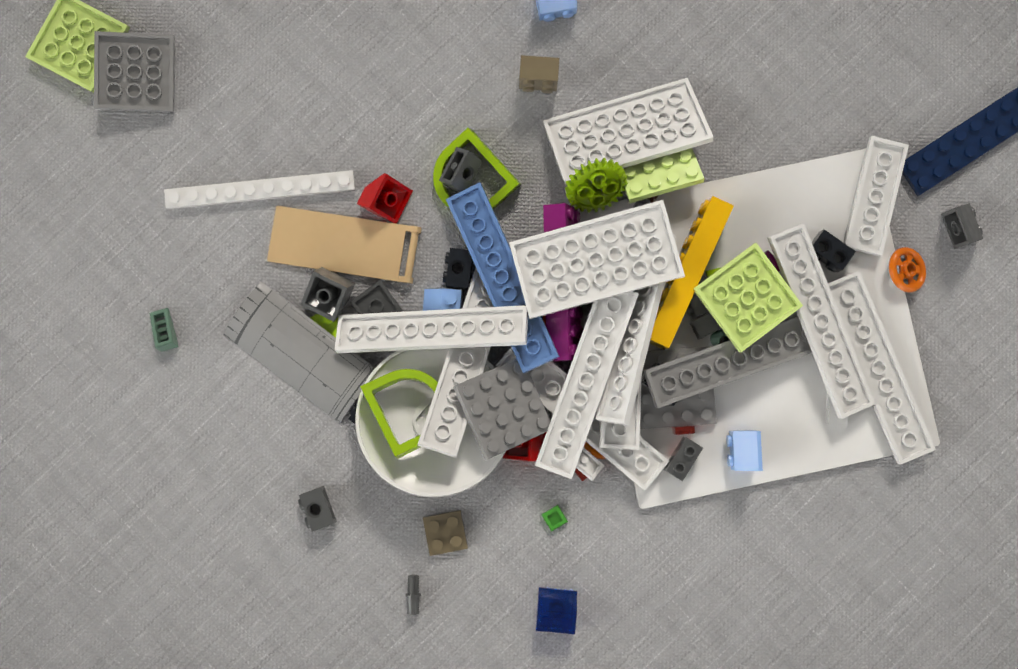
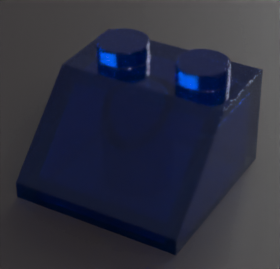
(556, 610)

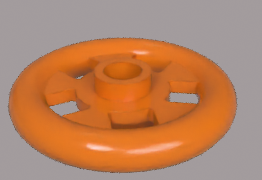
(907, 269)

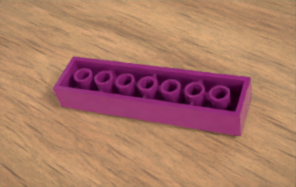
(566, 324)

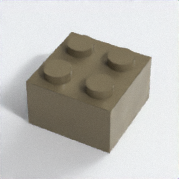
(538, 74)

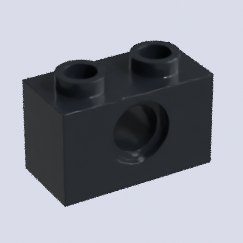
(460, 280)

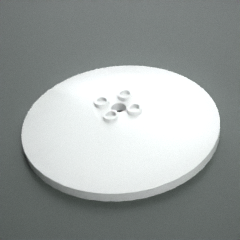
(406, 409)

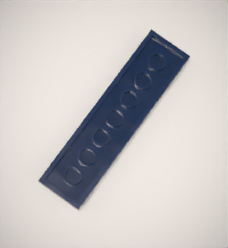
(962, 144)

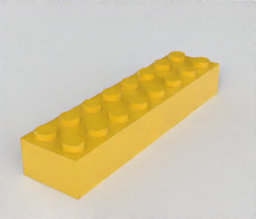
(694, 259)

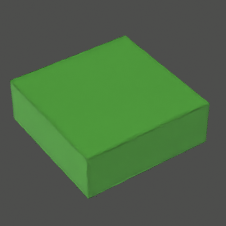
(554, 518)

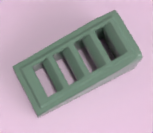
(171, 337)

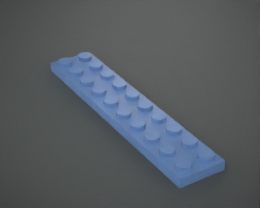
(497, 269)

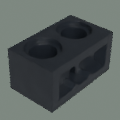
(832, 246)

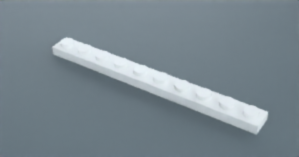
(259, 189)

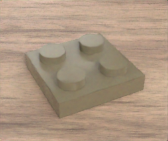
(445, 532)

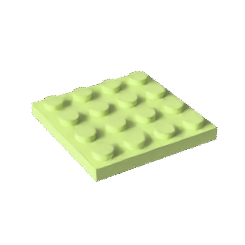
(67, 40)
(662, 175)
(747, 297)

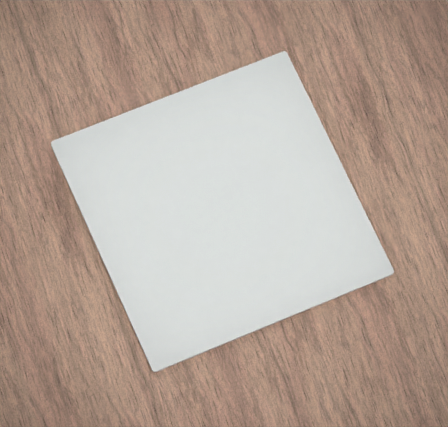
(789, 398)

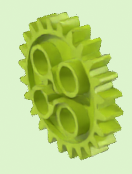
(604, 176)

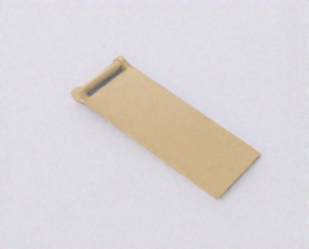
(341, 244)

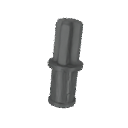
(413, 595)

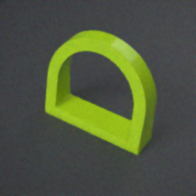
(461, 141)
(374, 386)

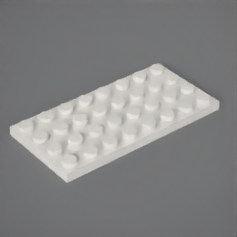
(629, 128)
(596, 259)

